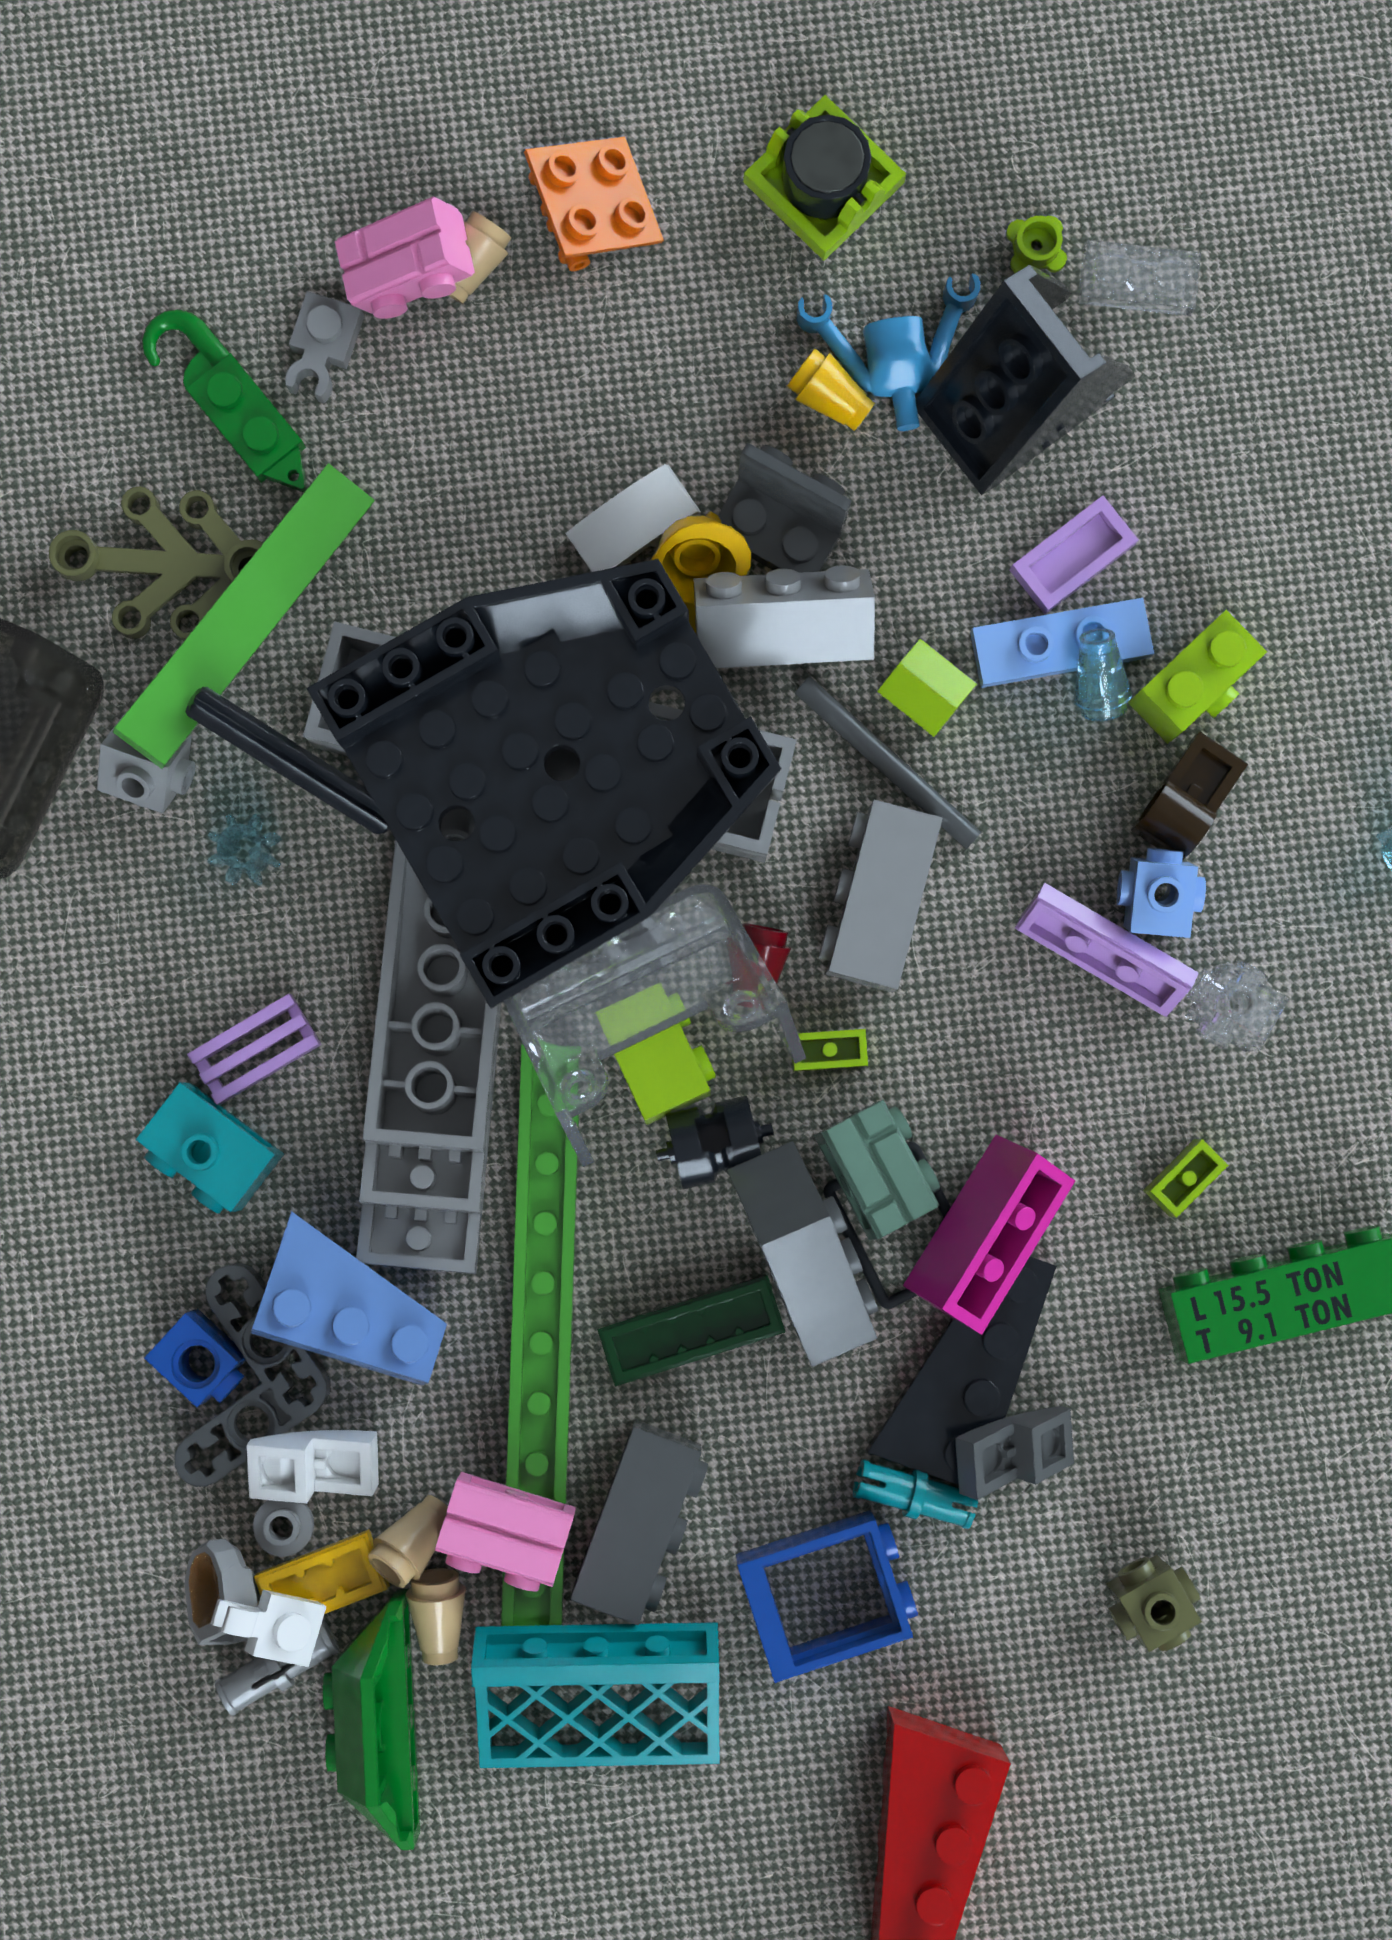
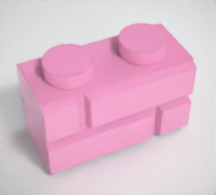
(405, 258)
(504, 1532)

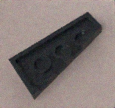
(964, 1380)

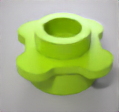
(1046, 231)

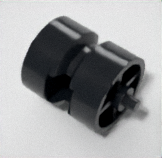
(712, 1141)

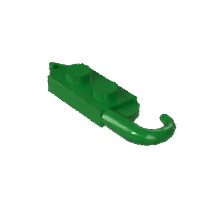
(232, 401)

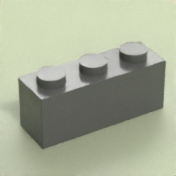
(639, 1523)

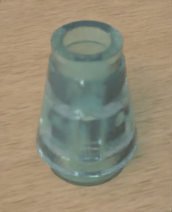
(1101, 677)

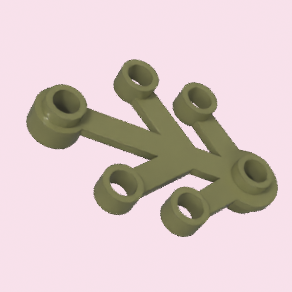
(177, 564)

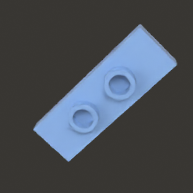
(1051, 641)

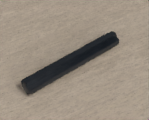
(285, 757)

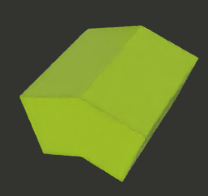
(927, 687)

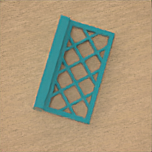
(596, 1660)

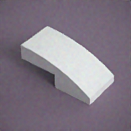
(632, 520)
(298, 1463)

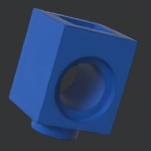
(172, 1353)

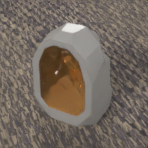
(216, 1573)

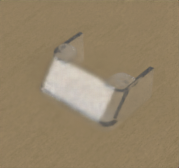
(638, 985)

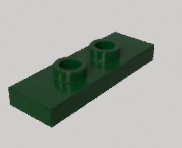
(691, 1330)

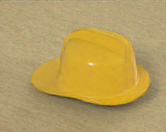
(698, 549)

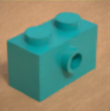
(208, 1149)

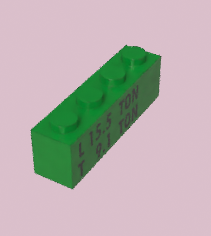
(1279, 1297)

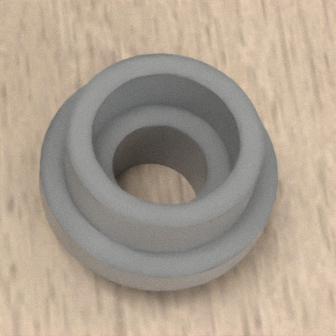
(302, 1522)

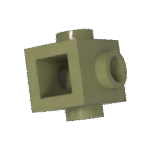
(1139, 1588)

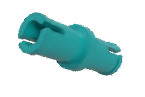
(913, 1494)

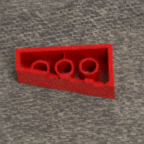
(932, 1825)

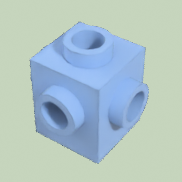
(1172, 912)

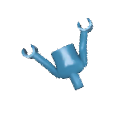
(895, 350)

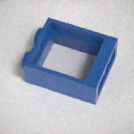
(832, 1648)

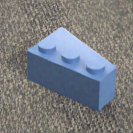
(345, 1310)

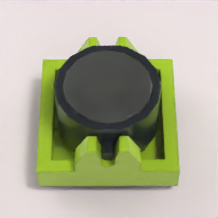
(823, 176)

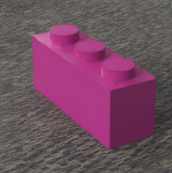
(989, 1233)

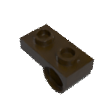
(1190, 796)

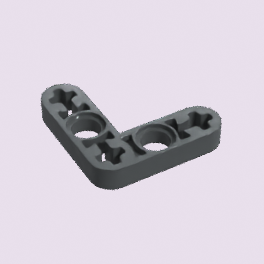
(269, 1396)

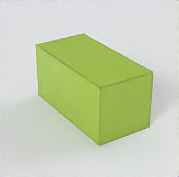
(833, 1050)
(1185, 1177)

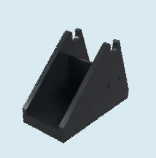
(1015, 382)

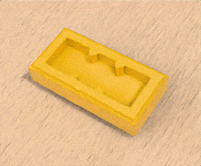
(329, 1575)

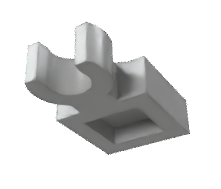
(325, 337)

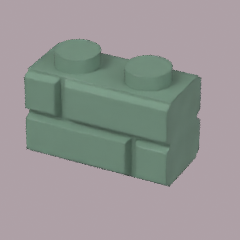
(879, 1169)

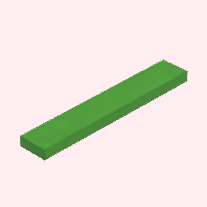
(245, 614)

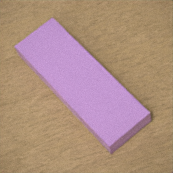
(1106, 950)

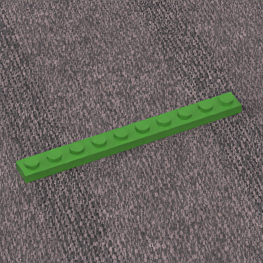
(541, 1326)

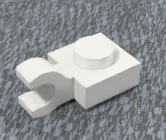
(278, 1629)

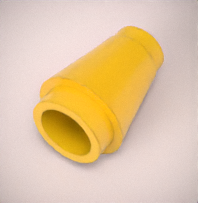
(830, 390)

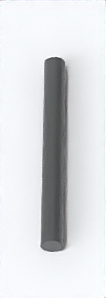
(887, 761)

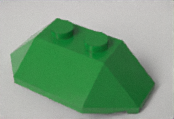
(376, 1723)

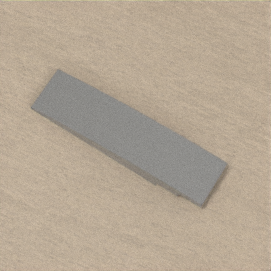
(426, 1089)

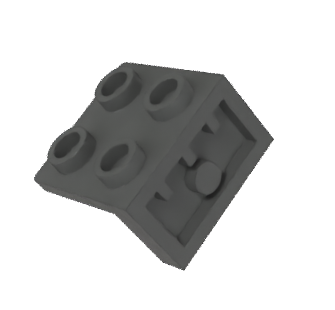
(783, 512)

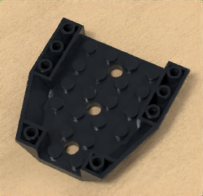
(475, 709)

